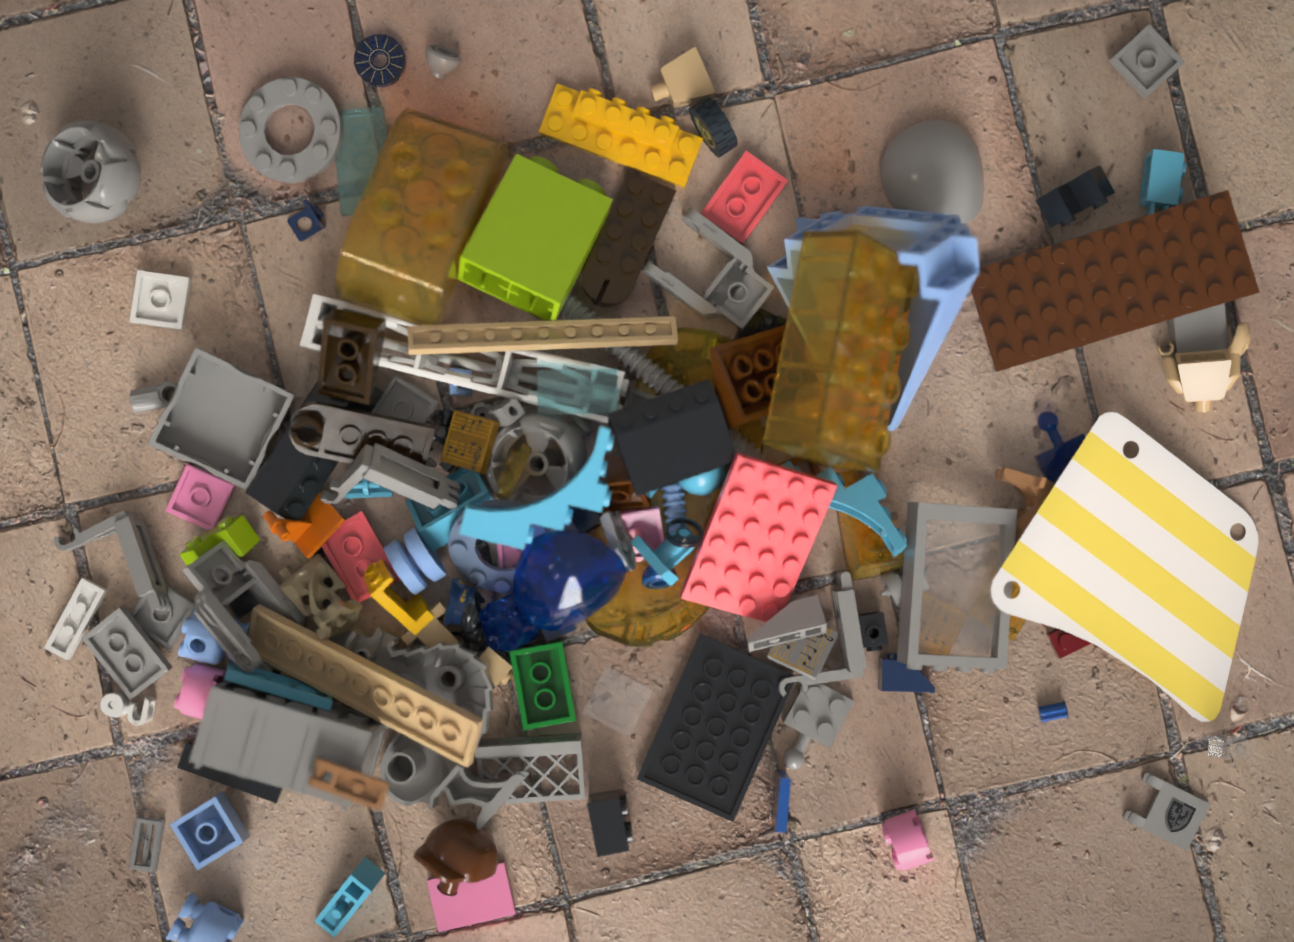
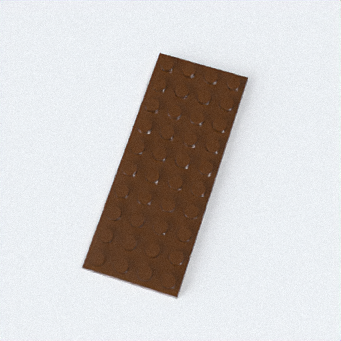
(1113, 281)

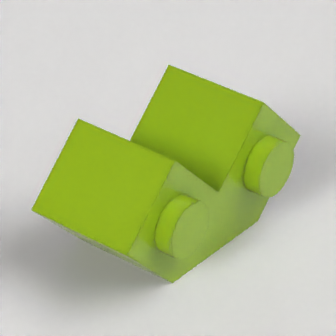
(234, 531)

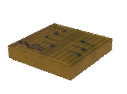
(470, 441)

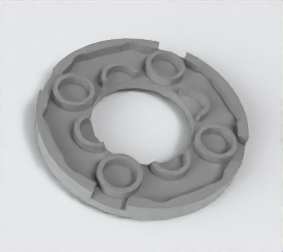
(326, 137)

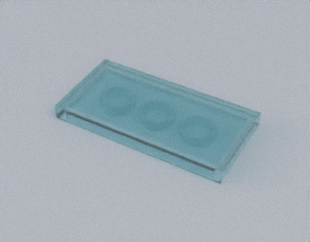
(360, 147)

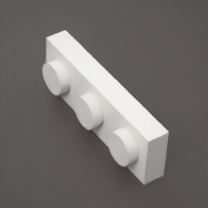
(75, 618)

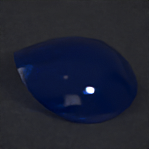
(565, 579)

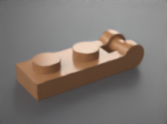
(349, 784)

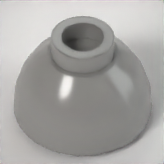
(441, 60)

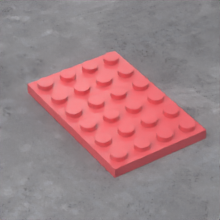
(757, 538)

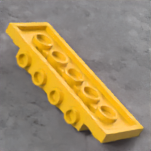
(621, 134)

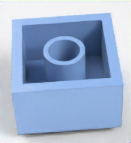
(210, 830)

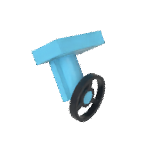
(671, 550)

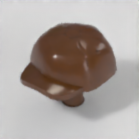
(458, 854)

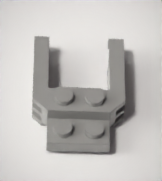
(736, 290)
(220, 580)

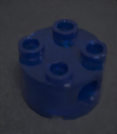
(506, 625)

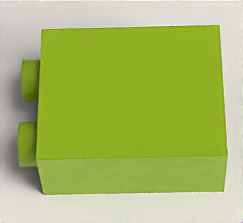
(534, 237)

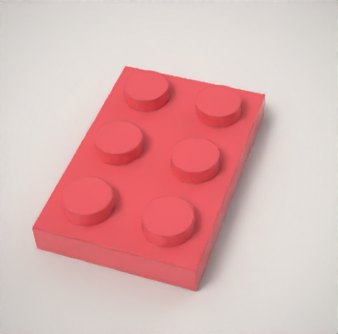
(744, 197)
(352, 551)

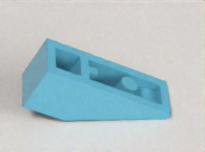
(349, 897)

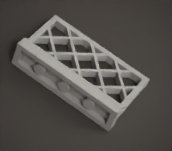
(535, 746)

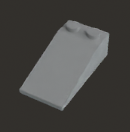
(1199, 330)

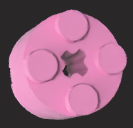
(196, 688)
(908, 840)

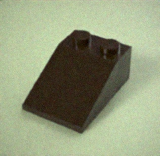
(350, 355)

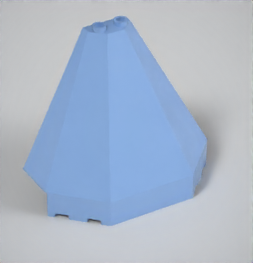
(946, 268)

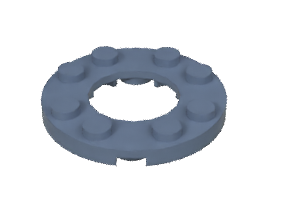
(469, 560)

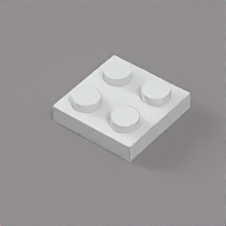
(160, 300)

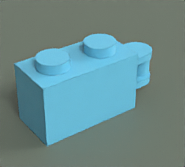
(1162, 180)

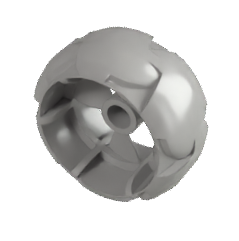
(112, 173)
(538, 432)

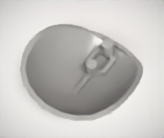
(934, 170)

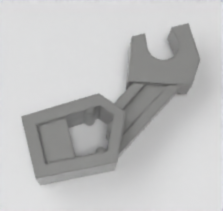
(507, 412)

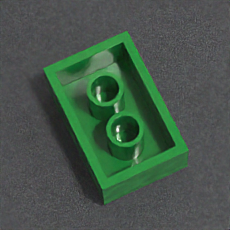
(543, 685)

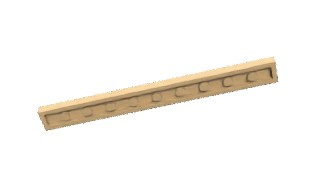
(541, 335)

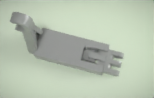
(398, 475)
(137, 551)
(848, 635)

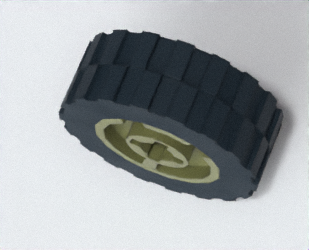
(713, 126)

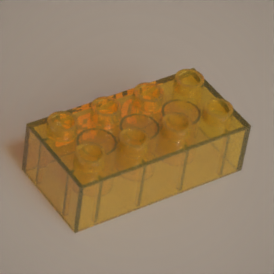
(842, 351)

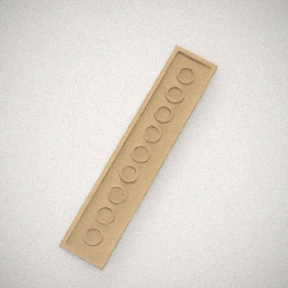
(365, 686)

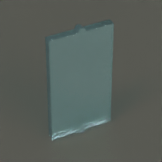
(577, 391)

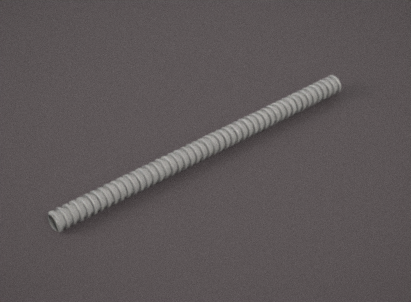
(649, 372)

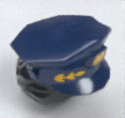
(464, 610)

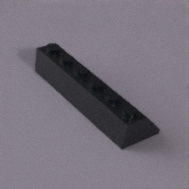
(292, 479)

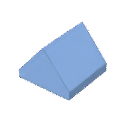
(455, 390)

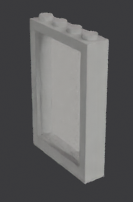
(947, 587)

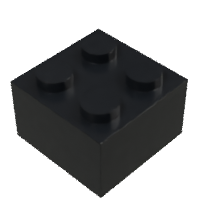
(608, 822)

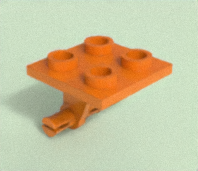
(313, 529)

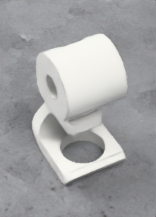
(118, 704)

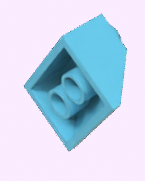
(436, 523)

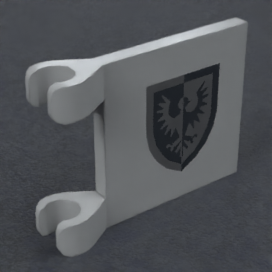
(1172, 814)

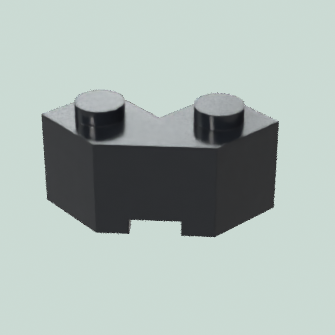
(1075, 196)

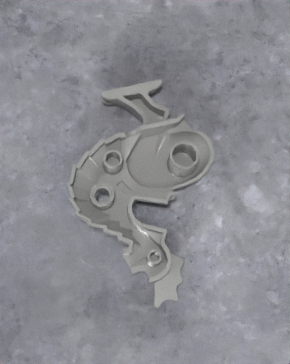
(412, 768)

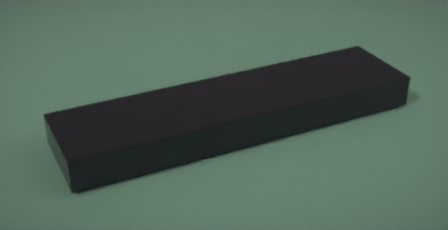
(253, 787)

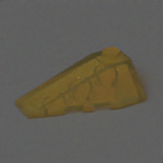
(862, 547)

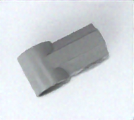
(151, 397)

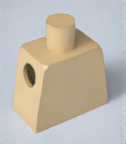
(684, 81)

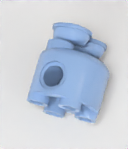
(200, 644)
(210, 923)

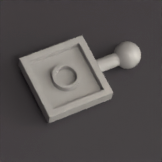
(817, 716)

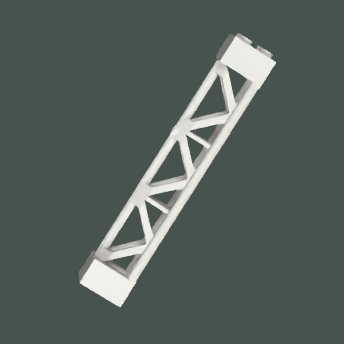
(505, 373)

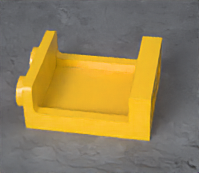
(412, 614)

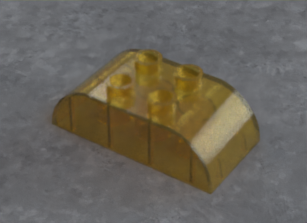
(418, 217)

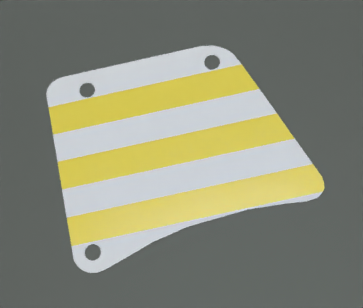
(1138, 564)

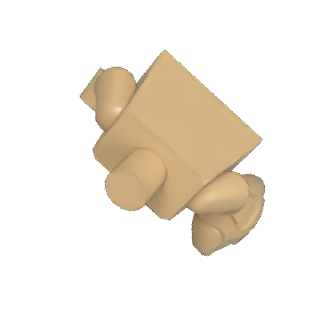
(1206, 374)

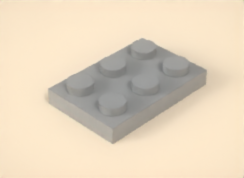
(126, 652)

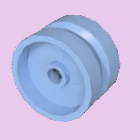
(415, 561)

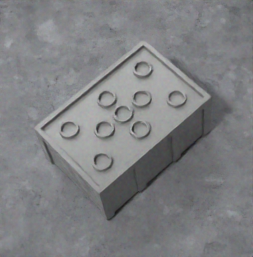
(280, 738)

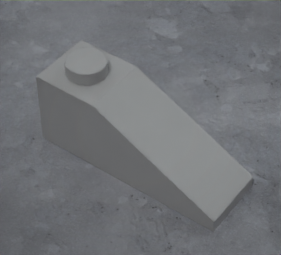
(794, 622)

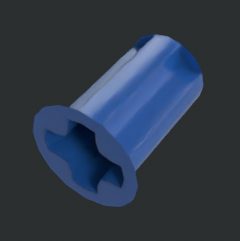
(1053, 712)

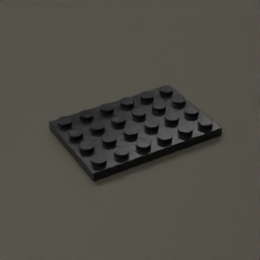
(715, 728)

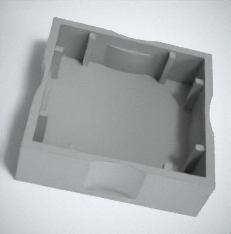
(221, 418)

